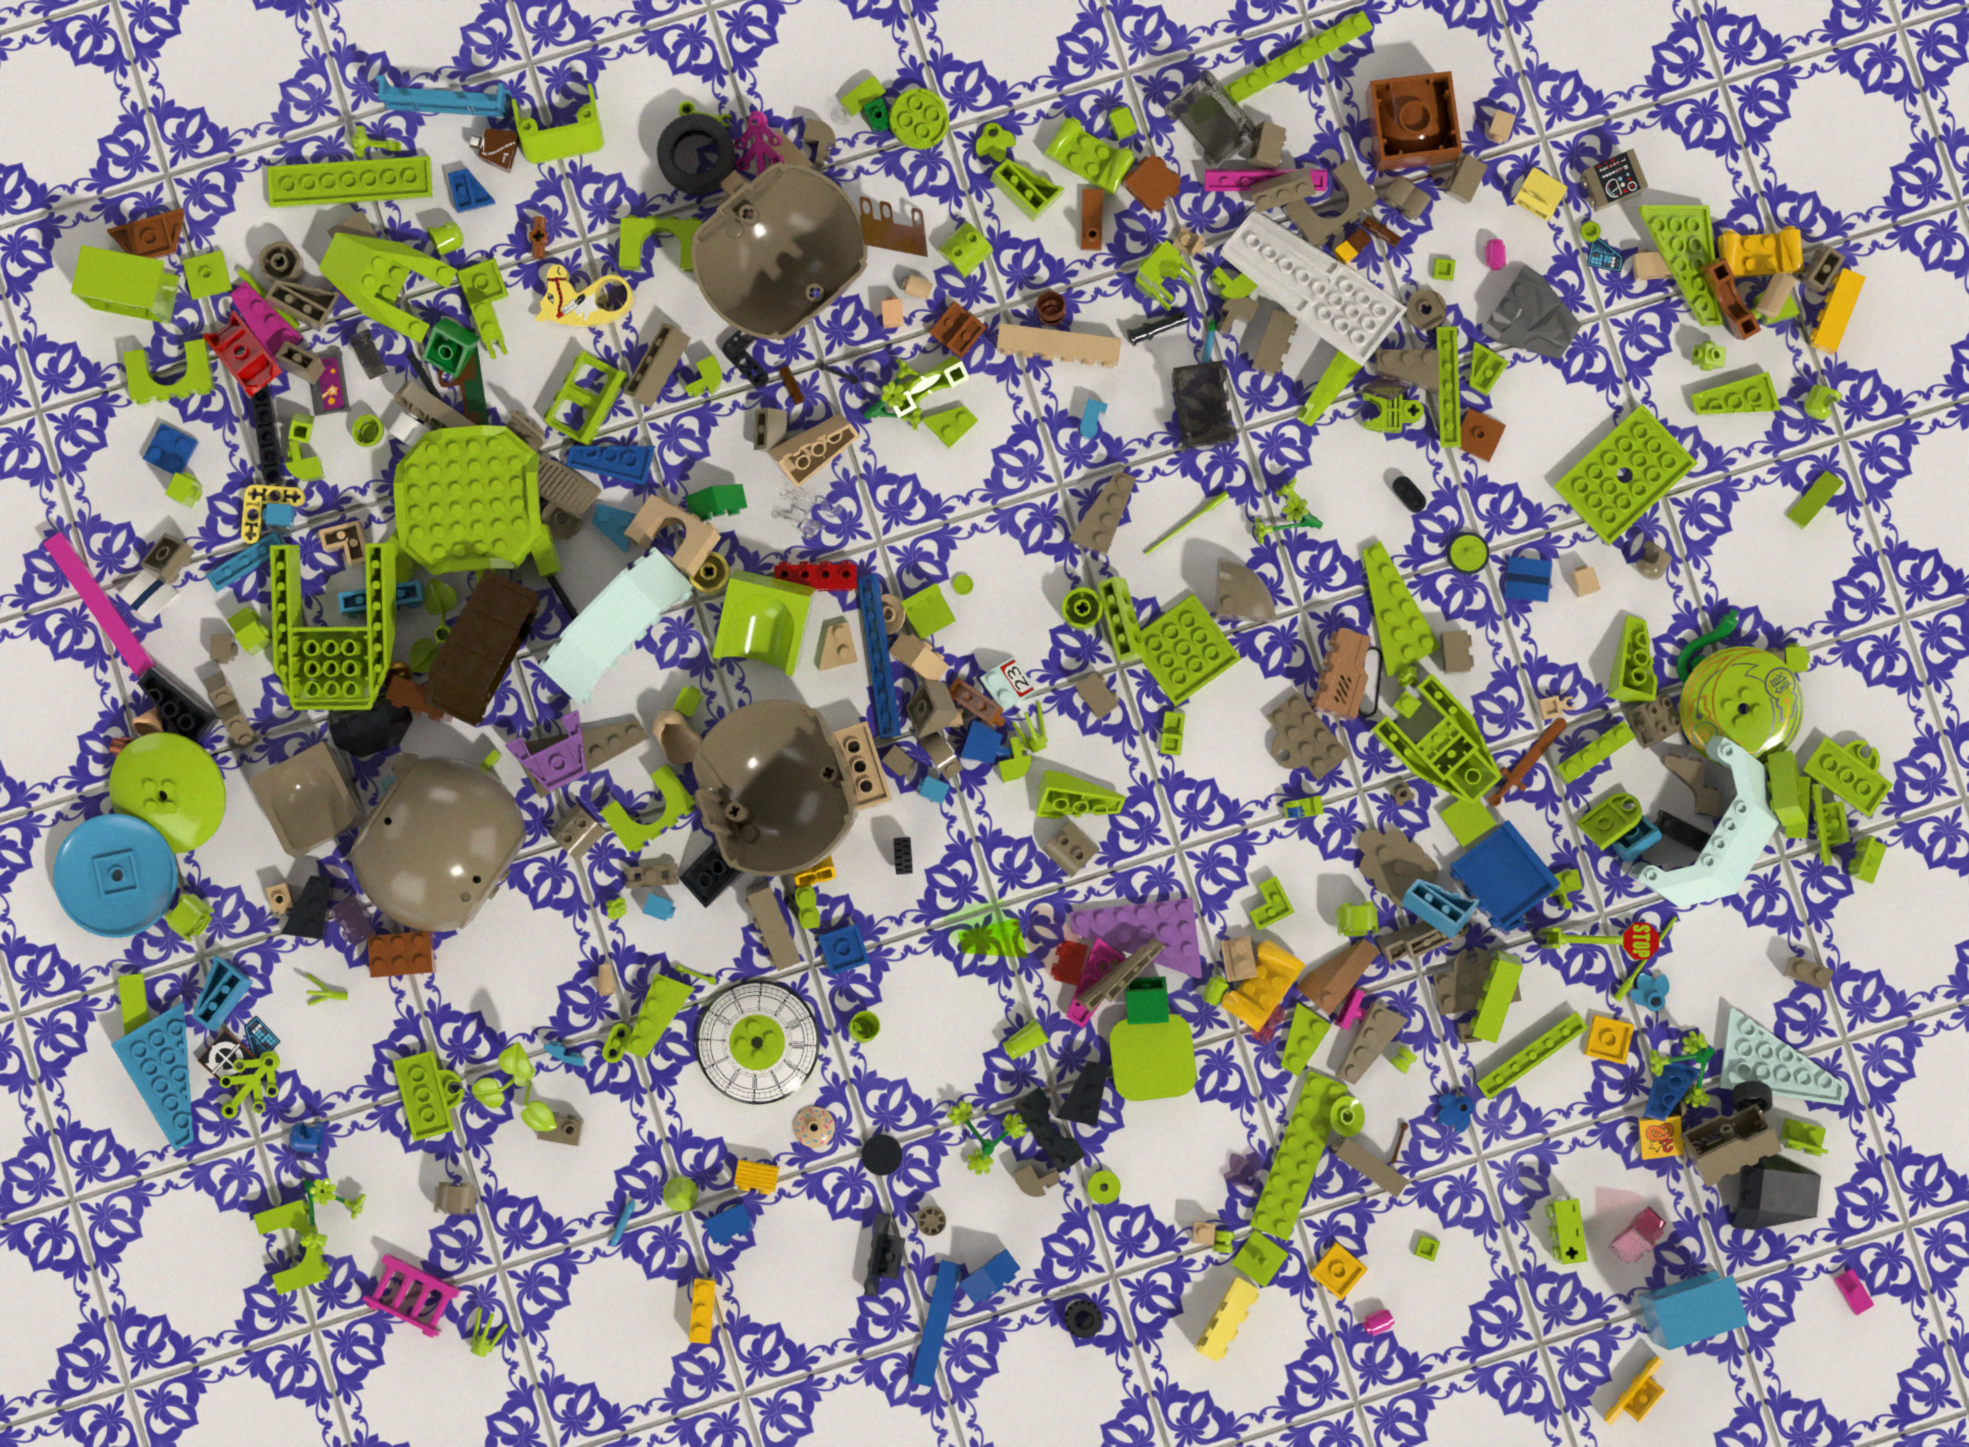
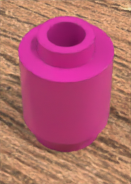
(1495, 254)
(1378, 1322)

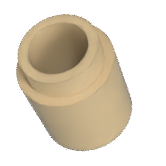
(917, 287)

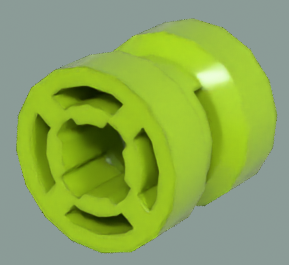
(1400, 1063)
(1223, 1236)

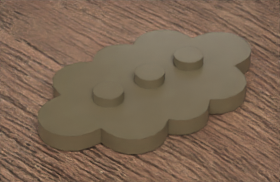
(1394, 863)

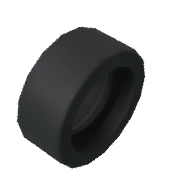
(1752, 1089)

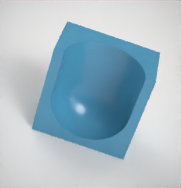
(1692, 1310)

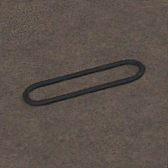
(1378, 683)

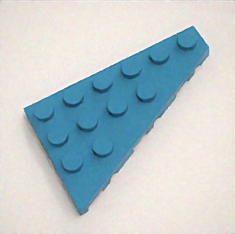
(159, 1069)

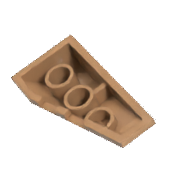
(1333, 980)

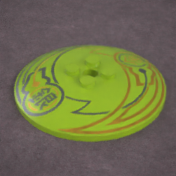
(1736, 677)

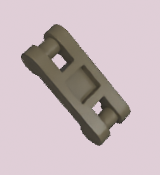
(651, 876)

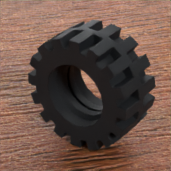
(903, 855)
(1096, 1322)

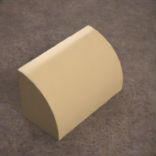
(1775, 295)

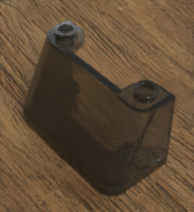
(1212, 118)

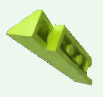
(1333, 381)

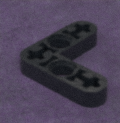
(741, 354)

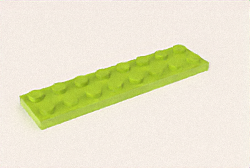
(350, 182)
(1297, 1157)

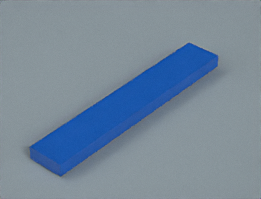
(936, 1323)

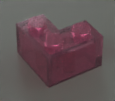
(1639, 1236)

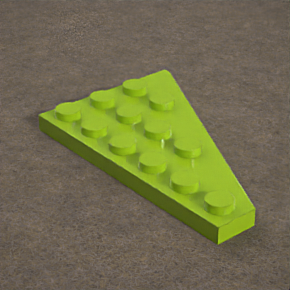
(1686, 244)

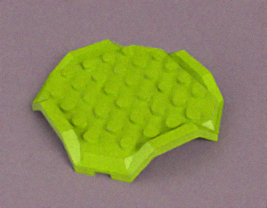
(468, 500)

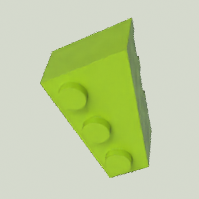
(1026, 190)
(1785, 788)

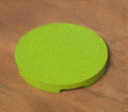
(918, 119)

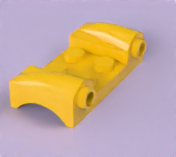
(1762, 253)
(1261, 995)

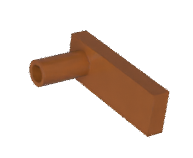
(1092, 219)
(976, 703)

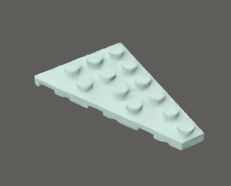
(1759, 1056)

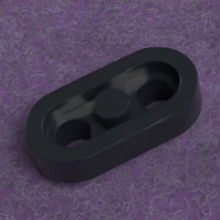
(1410, 493)

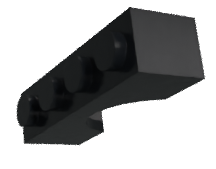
(1035, 1113)

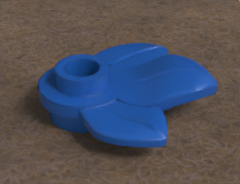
(1453, 1114)

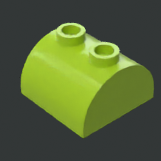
(965, 249)

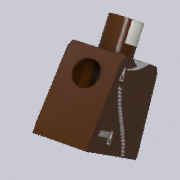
(497, 148)

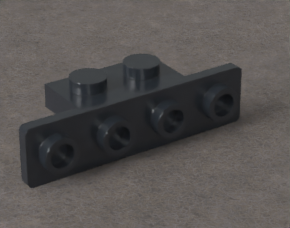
(885, 1255)

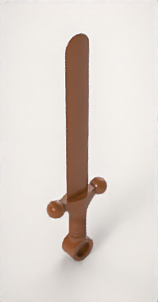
(1527, 762)

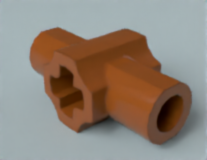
(539, 227)

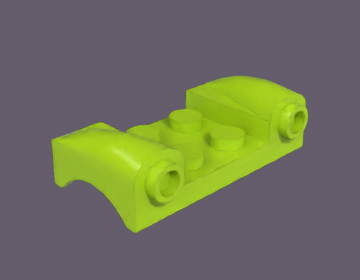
(1089, 156)

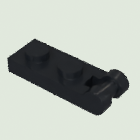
(1682, 831)

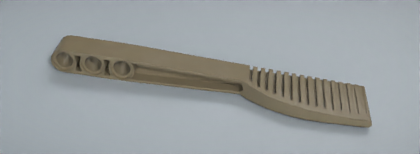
(555, 480)

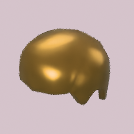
(399, 669)

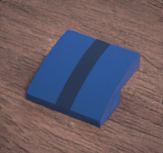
(1528, 579)

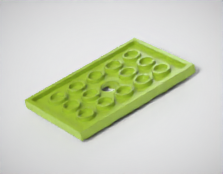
(1655, 465)

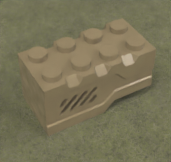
(1740, 1142)

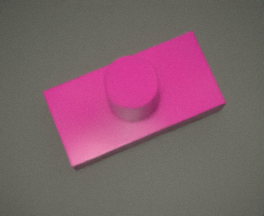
(1351, 1009)
(1854, 1292)

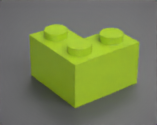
(249, 631)

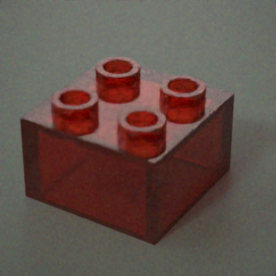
(1069, 962)

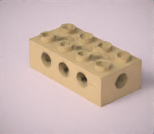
(867, 754)

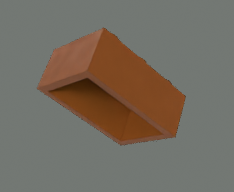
(401, 954)

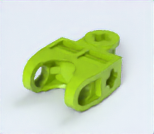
(1385, 422)

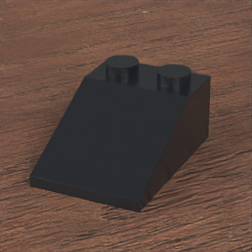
(710, 876)

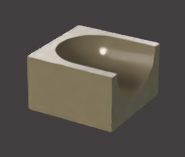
(309, 800)

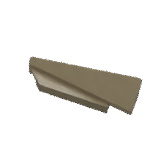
(1415, 941)

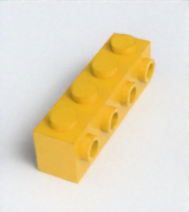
(1837, 311)

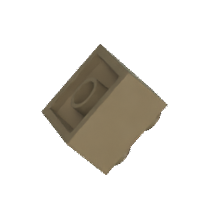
(931, 708)

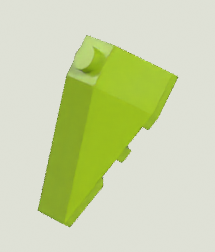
(1632, 670)
(1068, 795)

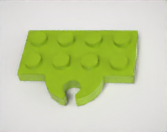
(1849, 774)
(427, 1094)

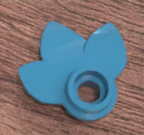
(1650, 988)

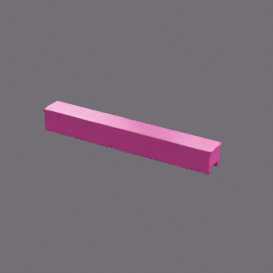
(100, 604)

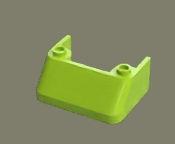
(561, 141)

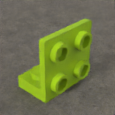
(928, 611)
(1867, 859)
(1803, 1135)

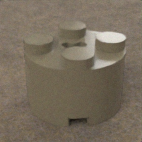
(280, 252)
(455, 1199)

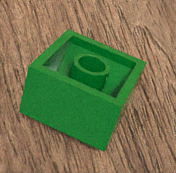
(450, 347)

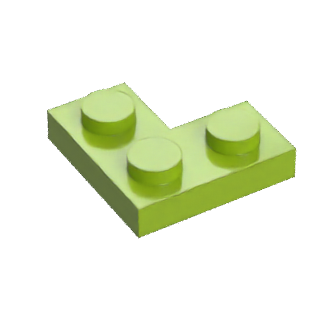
(1276, 907)

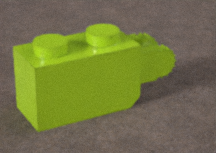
(489, 326)

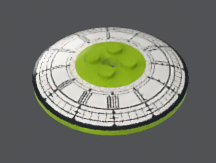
(787, 1050)

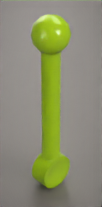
(711, 980)

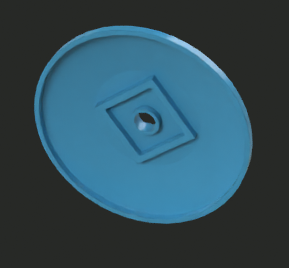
(87, 882)

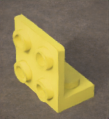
(1540, 194)

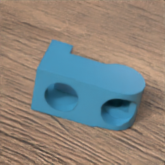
(1088, 426)

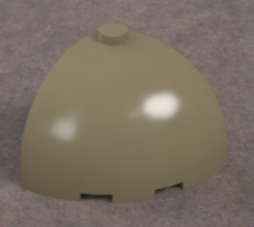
(1242, 594)

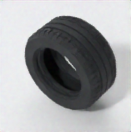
(695, 125)

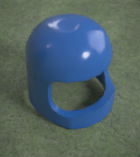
(306, 1138)

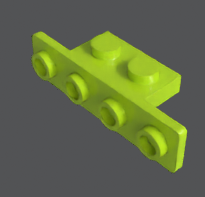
(1831, 823)

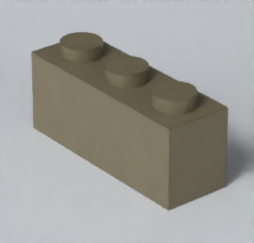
(1282, 189)
(1275, 343)

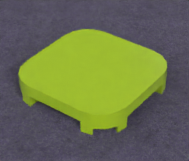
(1153, 1059)

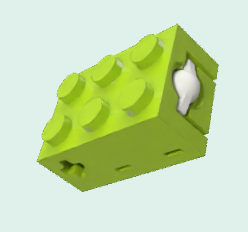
(1566, 1230)

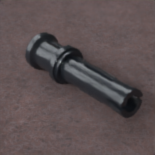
(1148, 330)

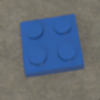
(170, 450)
(844, 949)

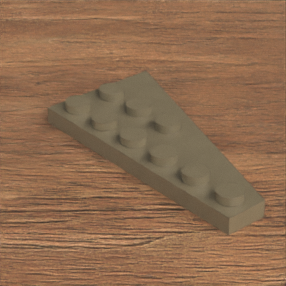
(599, 746)

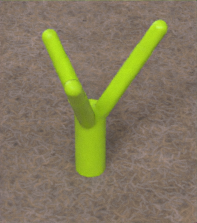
(325, 995)

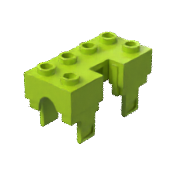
(1163, 262)

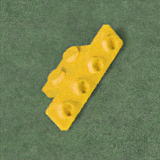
(1640, 1396)

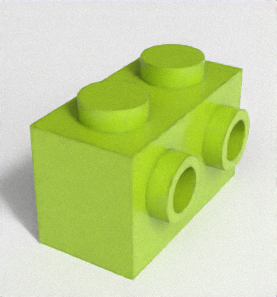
(184, 489)

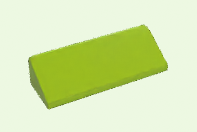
(1814, 499)
(133, 1001)

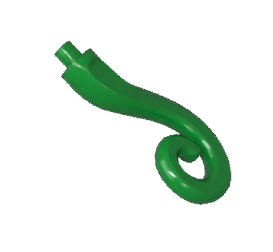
(1723, 630)

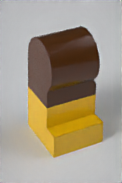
(1352, 246)

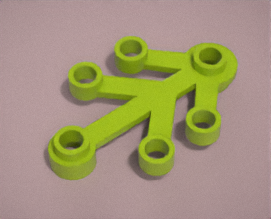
(252, 1081)

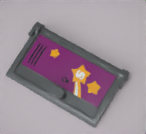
(331, 386)

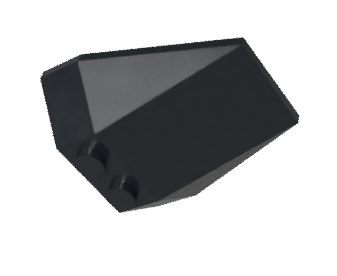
(1775, 1194)

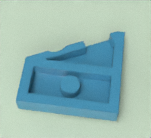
(613, 524)

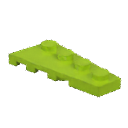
(1741, 396)

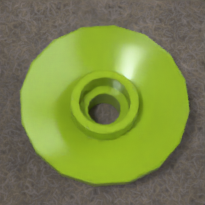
(1353, 1116)

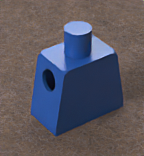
(984, 745)

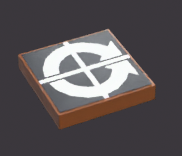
(222, 1054)

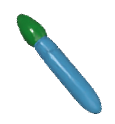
(1209, 341)

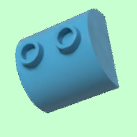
(1637, 840)

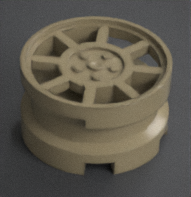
(931, 1221)

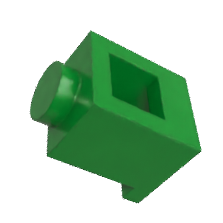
(877, 124)

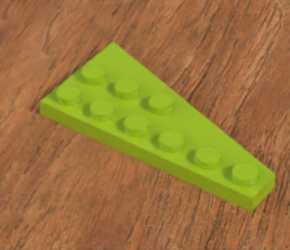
(1399, 622)

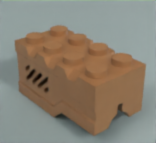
(1344, 675)

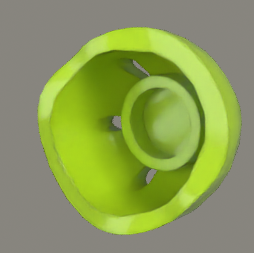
(370, 433)

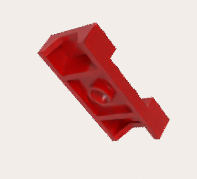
(252, 368)

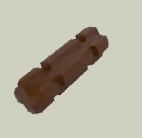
(792, 385)

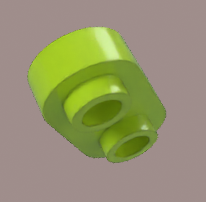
(616, 1042)

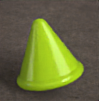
(680, 1194)

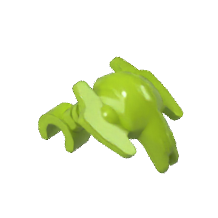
(360, 142)

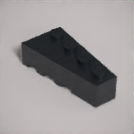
(178, 706)

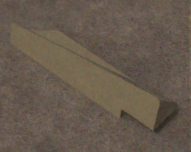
(1120, 977)

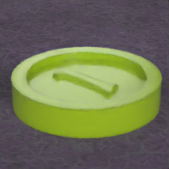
(963, 584)

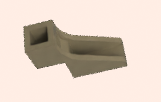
(230, 710)
(1692, 774)

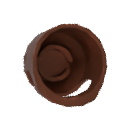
(1051, 308)

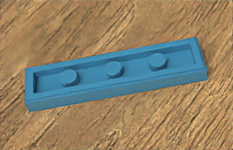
(243, 562)

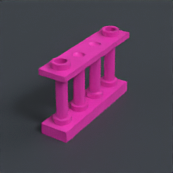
(411, 1273)

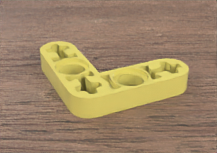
(258, 504)

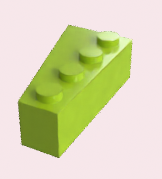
(1497, 996)

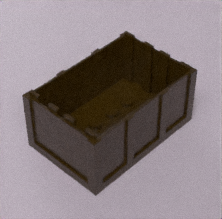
(481, 647)

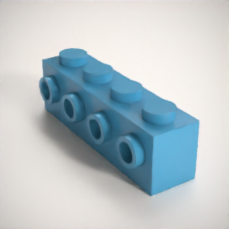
(407, 594)

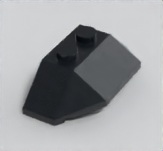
(372, 730)

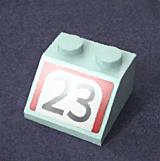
(1007, 684)

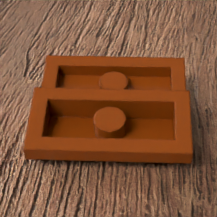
(957, 329)

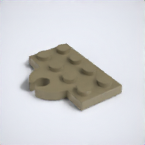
(1304, 738)
(1463, 985)

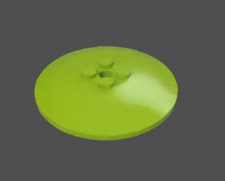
(184, 773)

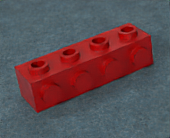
(822, 577)

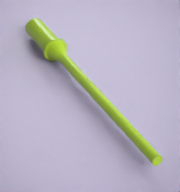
(1210, 506)
(1629, 981)

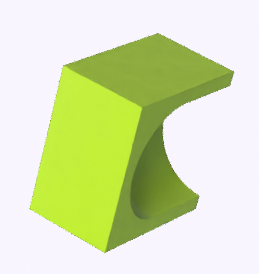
(124, 284)
(764, 620)

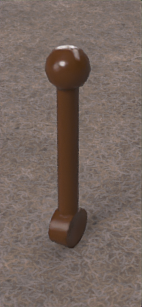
(1404, 1126)

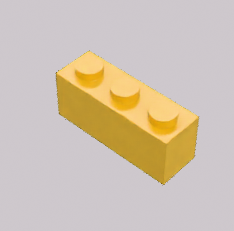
(702, 1310)

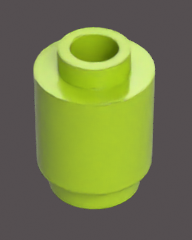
(1215, 990)

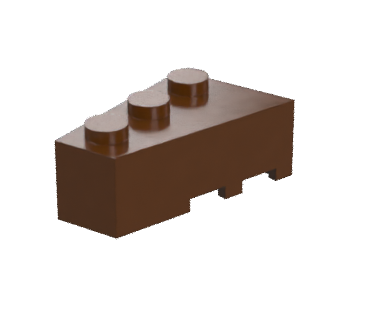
(412, 695)

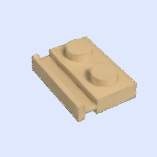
(1239, 958)

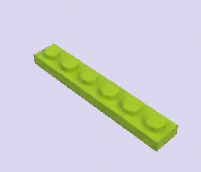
(1448, 387)
(1532, 1055)

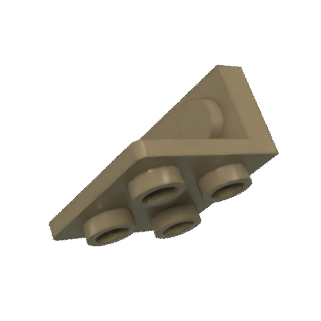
(528, 433)
(1654, 720)

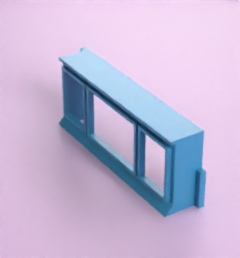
(444, 101)

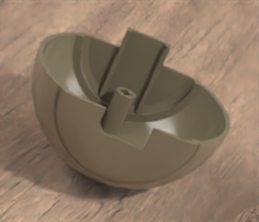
(767, 267)
(774, 788)
(443, 833)

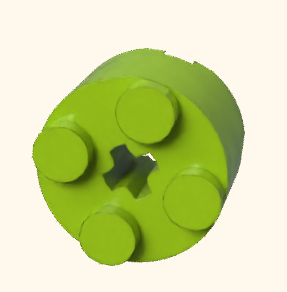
(1074, 599)
(189, 916)
(1356, 919)

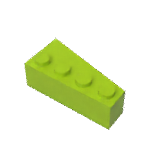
(657, 1013)

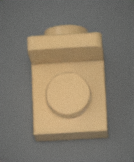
(1189, 243)

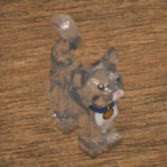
(800, 508)

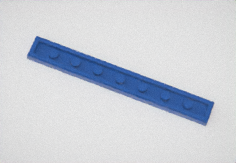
(878, 656)

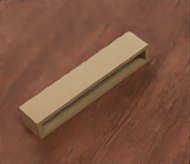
(1059, 345)

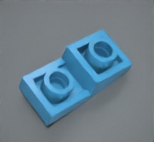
(557, 1050)

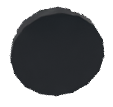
(881, 1154)

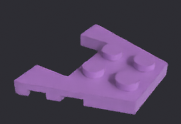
(559, 762)

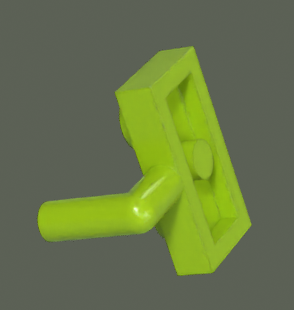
(1570, 882)

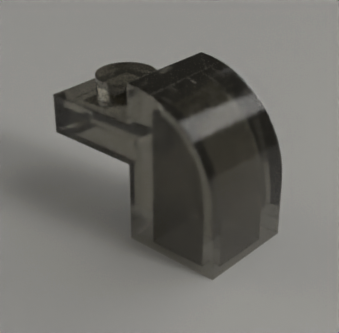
(368, 354)

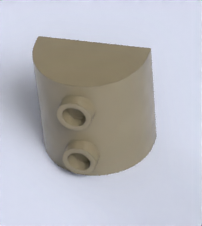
(167, 558)
(577, 832)
(1070, 849)

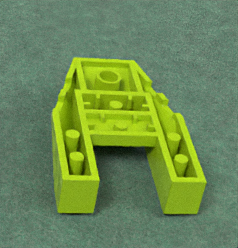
(373, 273)
(1451, 754)

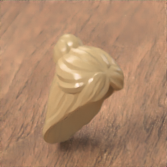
(676, 737)

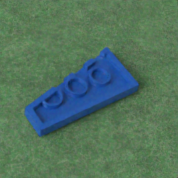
(616, 462)

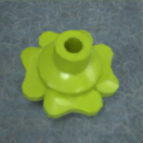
(1407, 676)
(616, 908)

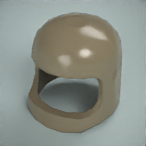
(1653, 564)

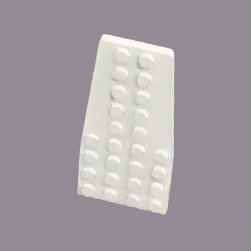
(1314, 287)

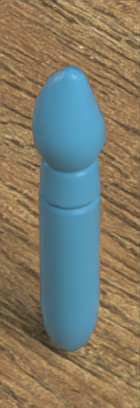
(629, 1208)

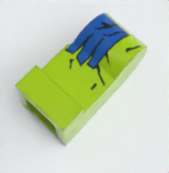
(1303, 808)

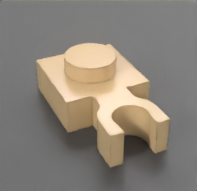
(1552, 707)

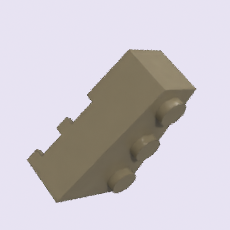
(303, 303)
(1411, 367)

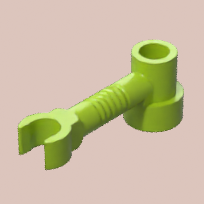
(689, 106)

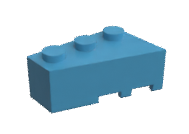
(1438, 907)
(221, 993)

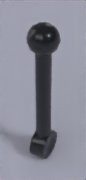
(854, 380)

